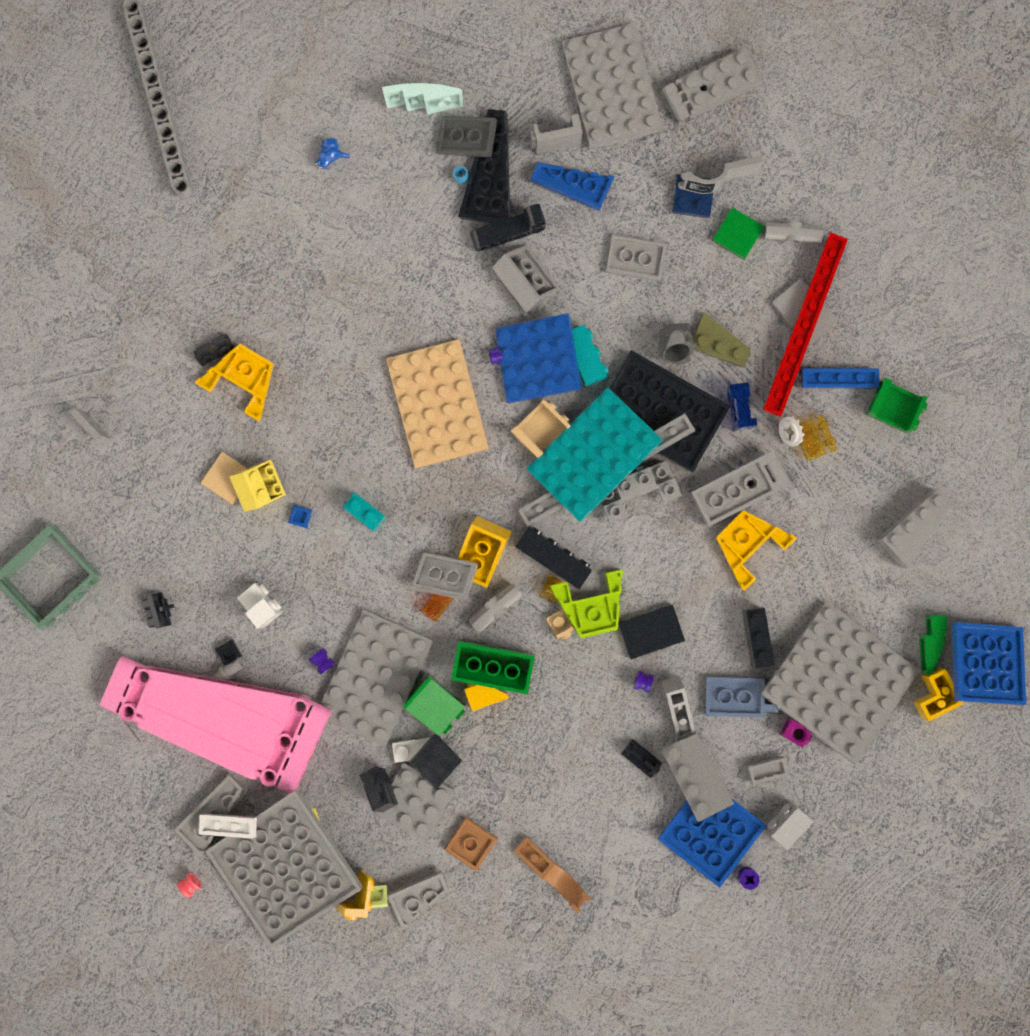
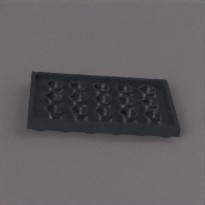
(661, 397)

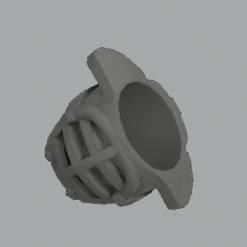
(676, 343)

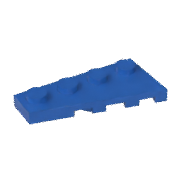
(579, 186)

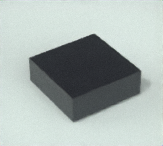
(228, 652)

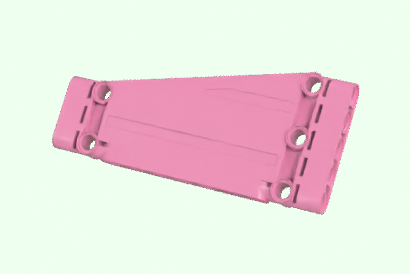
(221, 720)

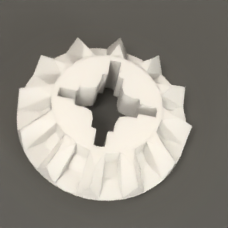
(786, 435)

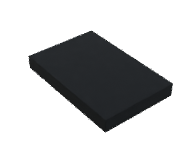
(651, 631)

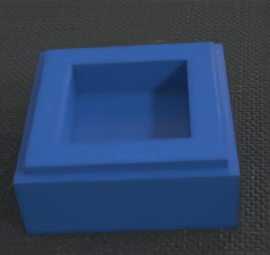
(300, 516)

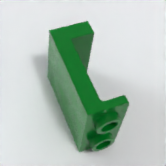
(896, 406)

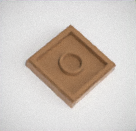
(471, 843)

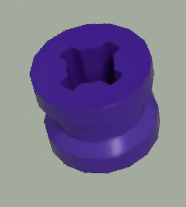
(643, 681)
(745, 874)

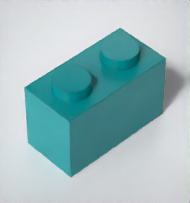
(364, 512)

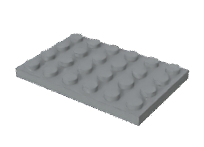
(612, 86)
(375, 677)

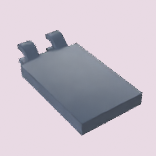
(736, 697)

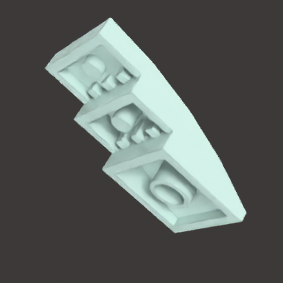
(422, 95)

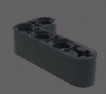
(522, 225)

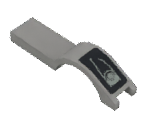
(730, 171)

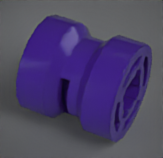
(320, 659)

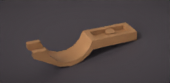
(552, 873)

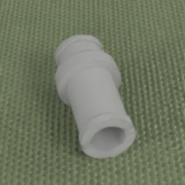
(227, 671)

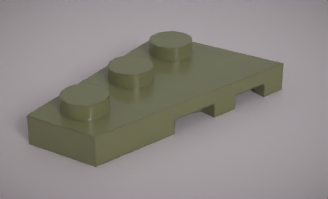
(719, 343)

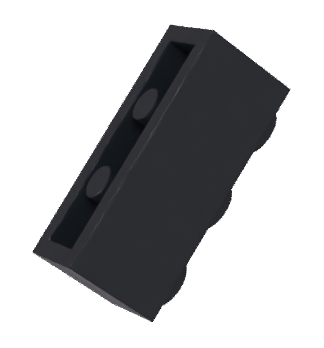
(758, 637)

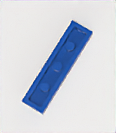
(840, 378)

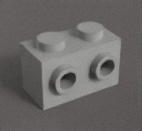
(788, 825)

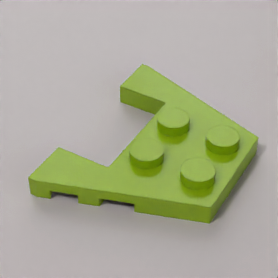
(592, 614)

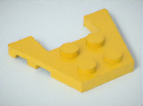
(245, 370)
(743, 538)

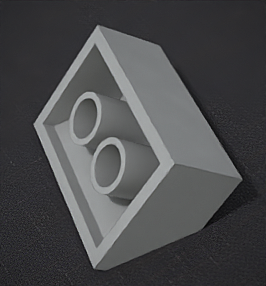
(525, 278)

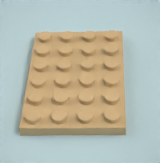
(437, 404)

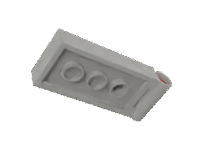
(720, 80)
(732, 494)

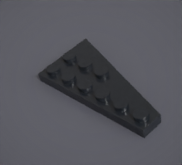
(488, 184)

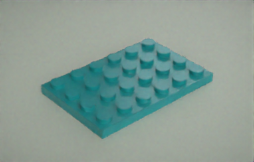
(594, 454)

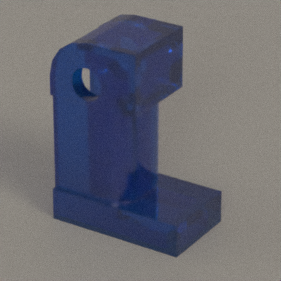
(740, 408)

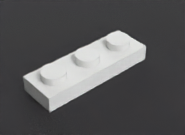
(227, 825)

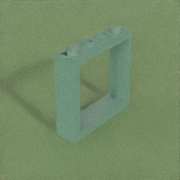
(25, 555)

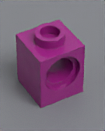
(788, 729)

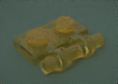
(812, 445)

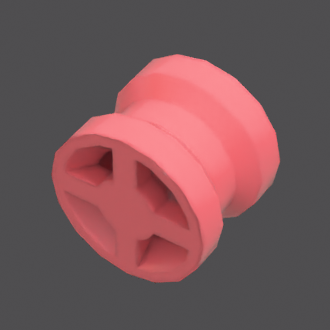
(189, 885)

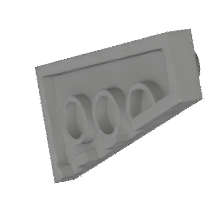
(217, 802)

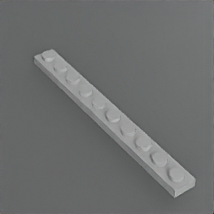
(549, 504)

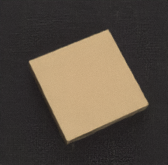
(218, 477)

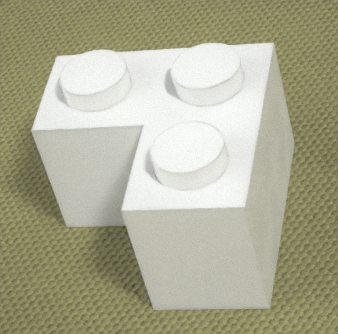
(259, 605)

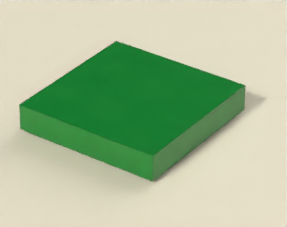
(738, 233)

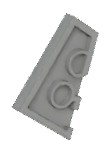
(415, 897)

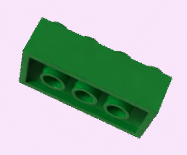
(493, 667)

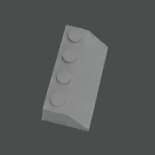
(697, 777)

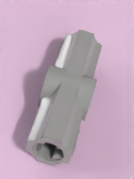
(793, 232)
(495, 608)

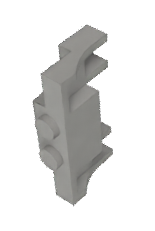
(638, 484)

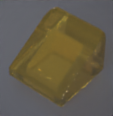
(546, 592)

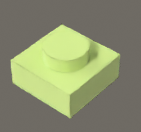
(379, 896)

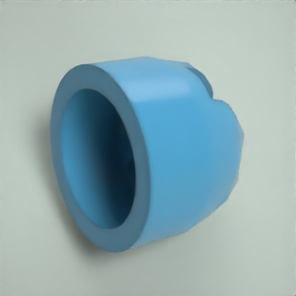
(460, 169)

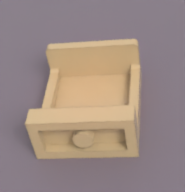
(540, 428)

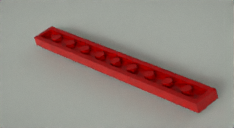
(805, 324)

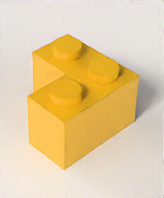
(940, 697)

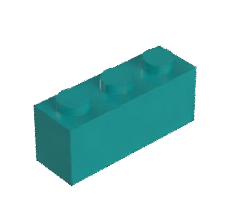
(589, 363)

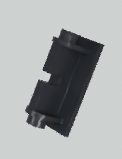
(207, 354)
(642, 758)

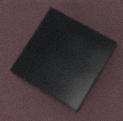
(435, 761)

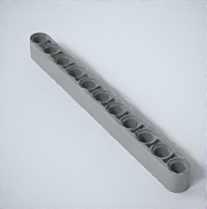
(154, 90)

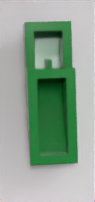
(933, 642)

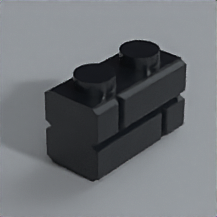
(378, 789)

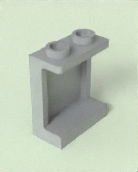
(557, 139)

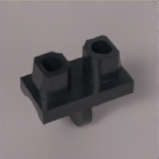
(159, 609)

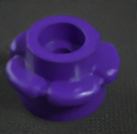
(495, 355)

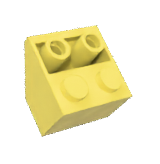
(257, 485)

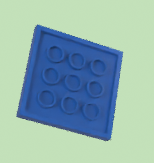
(538, 358)
(988, 664)
(714, 843)

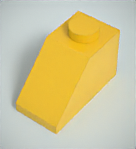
(483, 696)

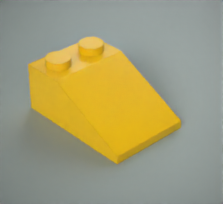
(484, 546)

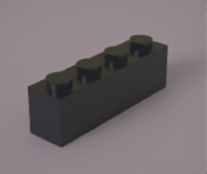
(553, 558)

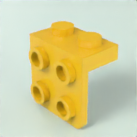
(362, 903)

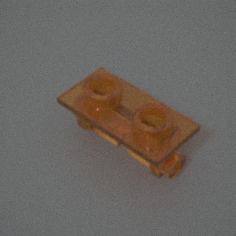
(436, 606)

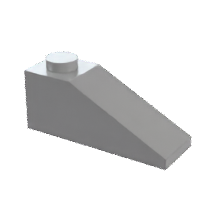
(678, 707)

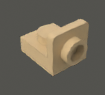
(560, 625)

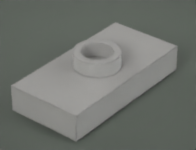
(767, 770)

